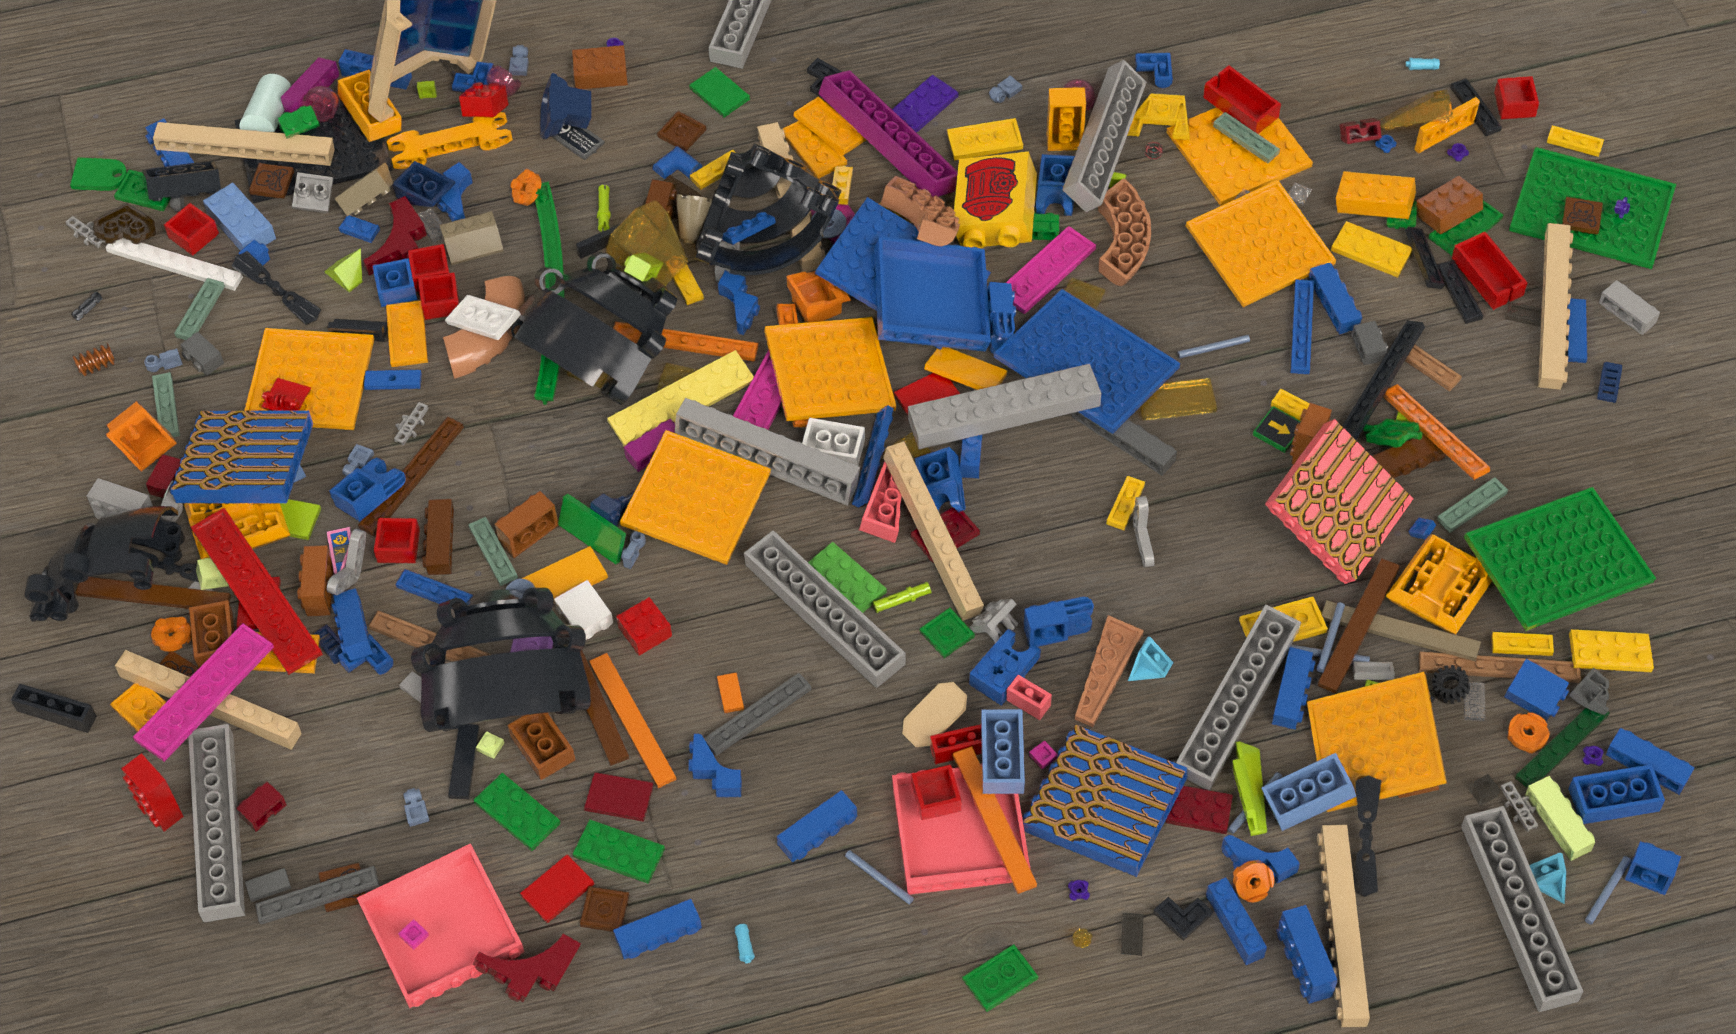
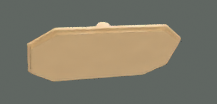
(934, 714)

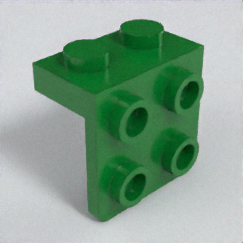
(298, 121)

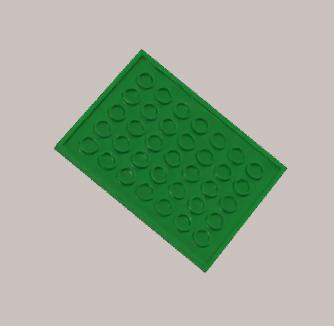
(1558, 176)
(1559, 558)

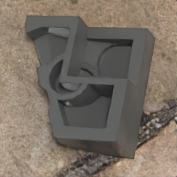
(1592, 692)

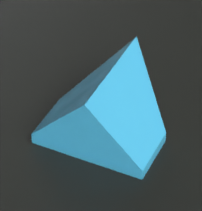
(1150, 662)
(1551, 876)

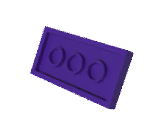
(925, 103)

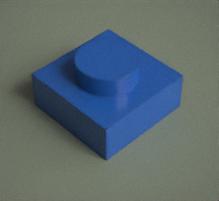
(1422, 528)

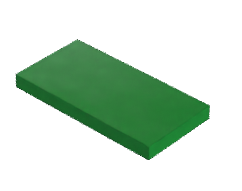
(1474, 225)
(592, 529)

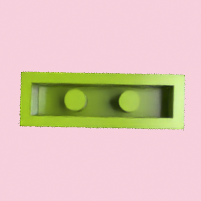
(642, 266)

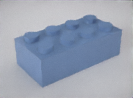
(238, 217)
(1002, 751)
(1309, 791)

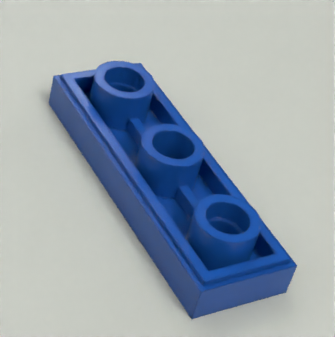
(748, 228)
(392, 379)

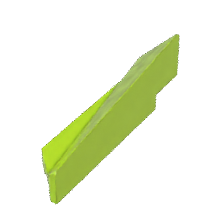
(1249, 783)

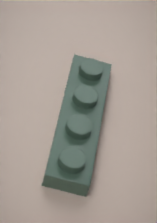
(1246, 137)
(199, 308)
(166, 402)
(1472, 505)
(493, 551)

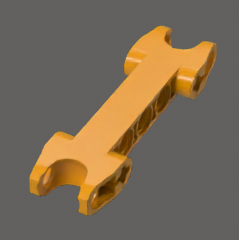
(418, 147)

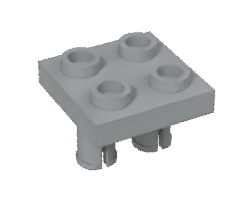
(312, 192)
(993, 614)

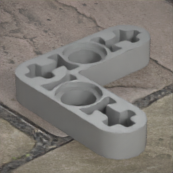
(1140, 528)
(350, 574)

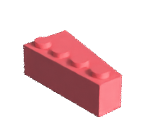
(883, 509)

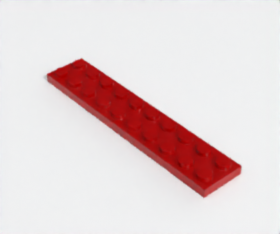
(256, 591)

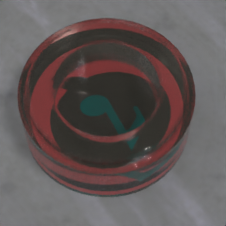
(1153, 150)

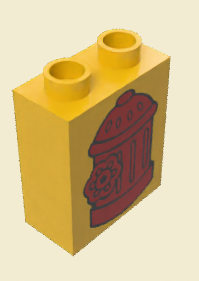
(995, 200)

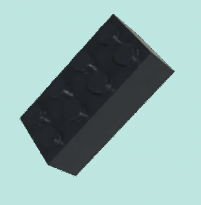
(181, 180)

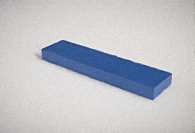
(1577, 331)
(429, 588)

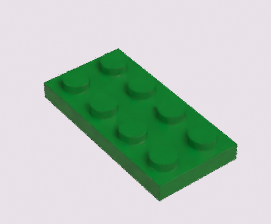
(517, 811)
(619, 851)

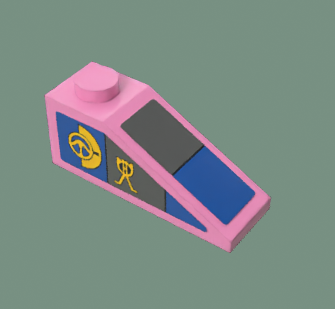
(339, 546)

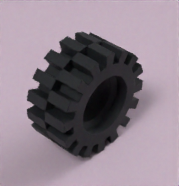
(1450, 674)

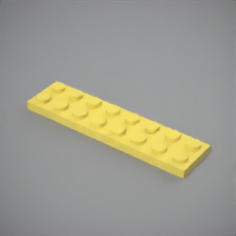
(704, 386)

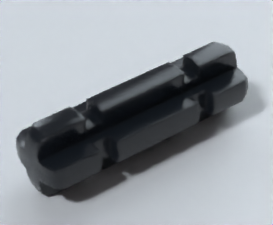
(86, 306)

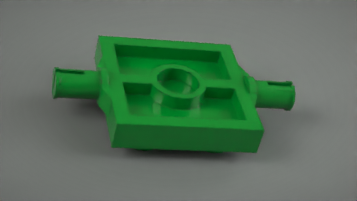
(1392, 432)

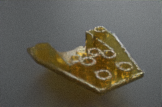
(1428, 108)
(652, 232)

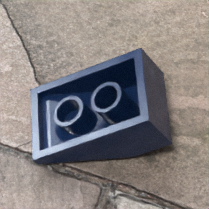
(422, 185)

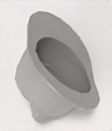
(169, 500)

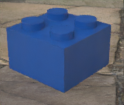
(394, 282)
(1652, 867)

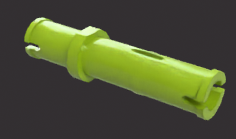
(603, 214)
(909, 594)

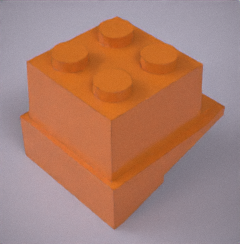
(815, 296)
(140, 436)

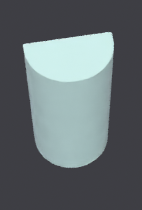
(265, 104)

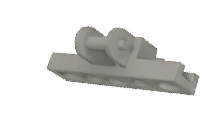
(84, 230)
(403, 426)
(1527, 808)

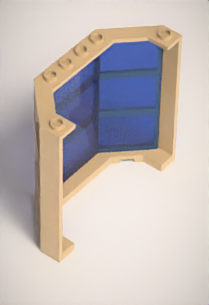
(424, 32)

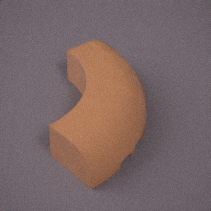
(929, 215)
(1130, 230)
(470, 350)

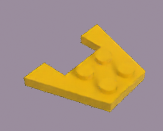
(1162, 110)

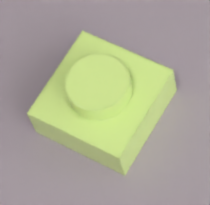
(490, 745)

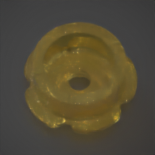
(1082, 938)

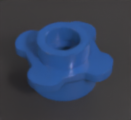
(1386, 143)

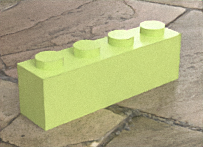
(1560, 818)

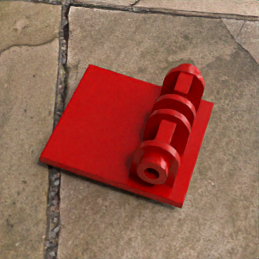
(285, 396)

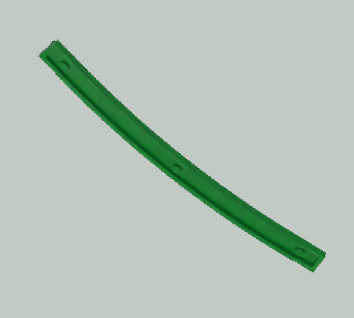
(553, 258)

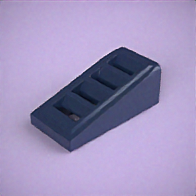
(1613, 371)
(333, 653)

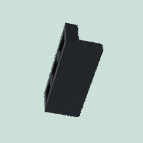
(374, 328)

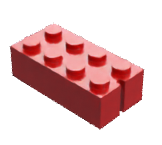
(1242, 99)
(1489, 270)
(151, 793)

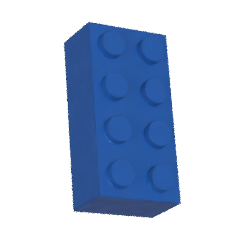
(1616, 794)
(1306, 954)

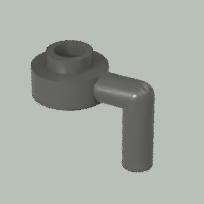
(178, 203)

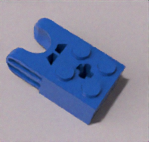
(1051, 180)
(1000, 313)
(942, 477)
(366, 488)
(1057, 621)
(1001, 667)

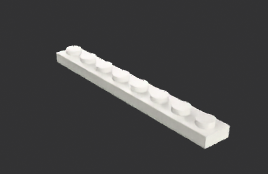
(175, 262)

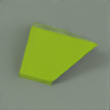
(347, 271)

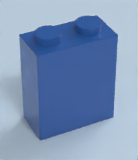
(1537, 690)

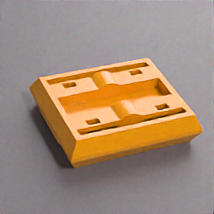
(258, 522)
(1441, 586)

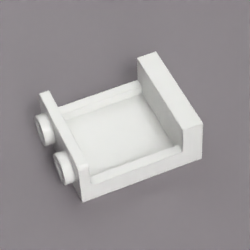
(584, 608)

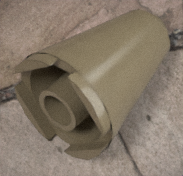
(691, 216)

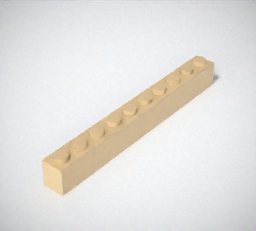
(773, 139)
(243, 143)
(1554, 306)
(933, 531)
(231, 709)
(1344, 926)

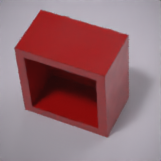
(1516, 97)
(483, 100)
(191, 229)
(427, 262)
(438, 295)
(397, 540)
(644, 626)
(936, 792)

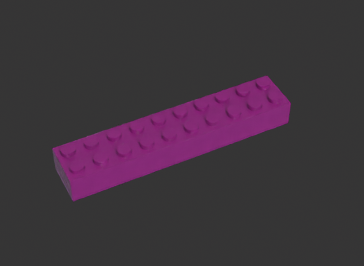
(889, 133)

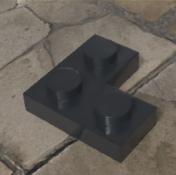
(819, 70)
(1181, 921)

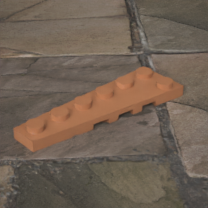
(1111, 658)

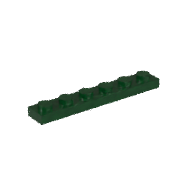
(1560, 747)

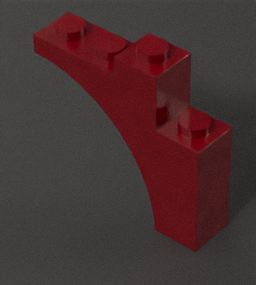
(405, 231)
(521, 974)

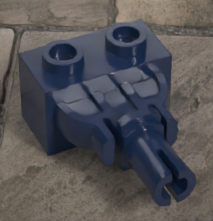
(611, 509)

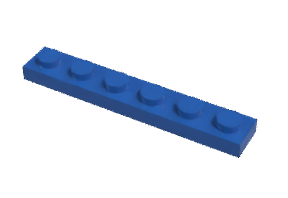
(1302, 327)
(873, 454)

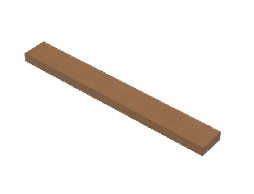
(417, 636)
(1495, 666)

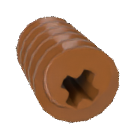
(94, 360)

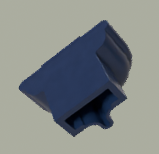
(563, 106)

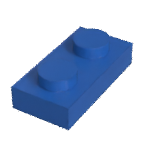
(359, 228)

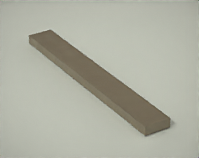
(1411, 633)

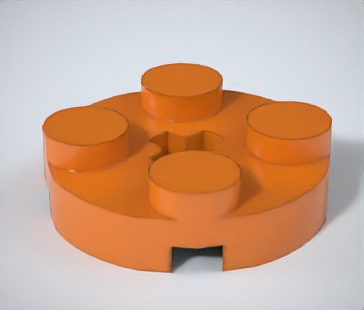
(525, 187)
(176, 625)
(1526, 742)
(1261, 886)

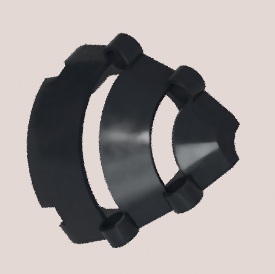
(754, 175)
(586, 343)
(102, 551)
(502, 682)

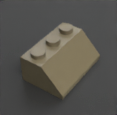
(365, 190)
(471, 238)

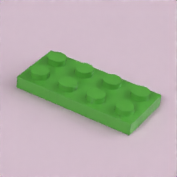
(848, 577)

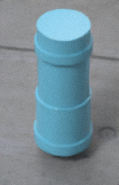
(1419, 64)
(744, 944)

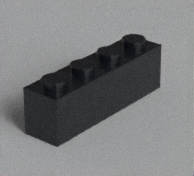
(53, 708)

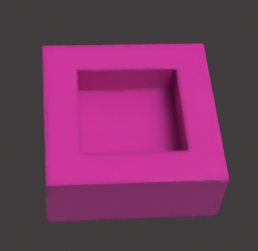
(1043, 755)
(413, 934)

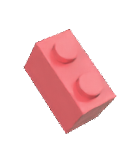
(1029, 697)

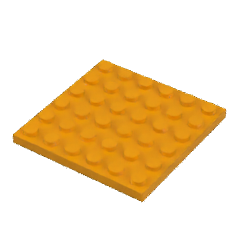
(1228, 166)
(1259, 243)
(321, 360)
(829, 368)
(696, 497)
(1381, 734)

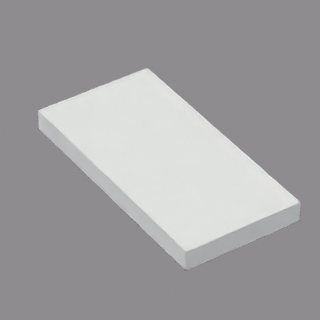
(482, 317)

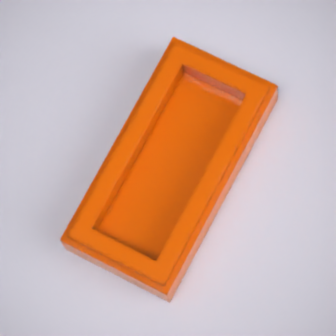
(730, 692)

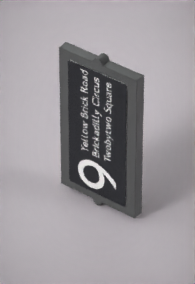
(579, 140)

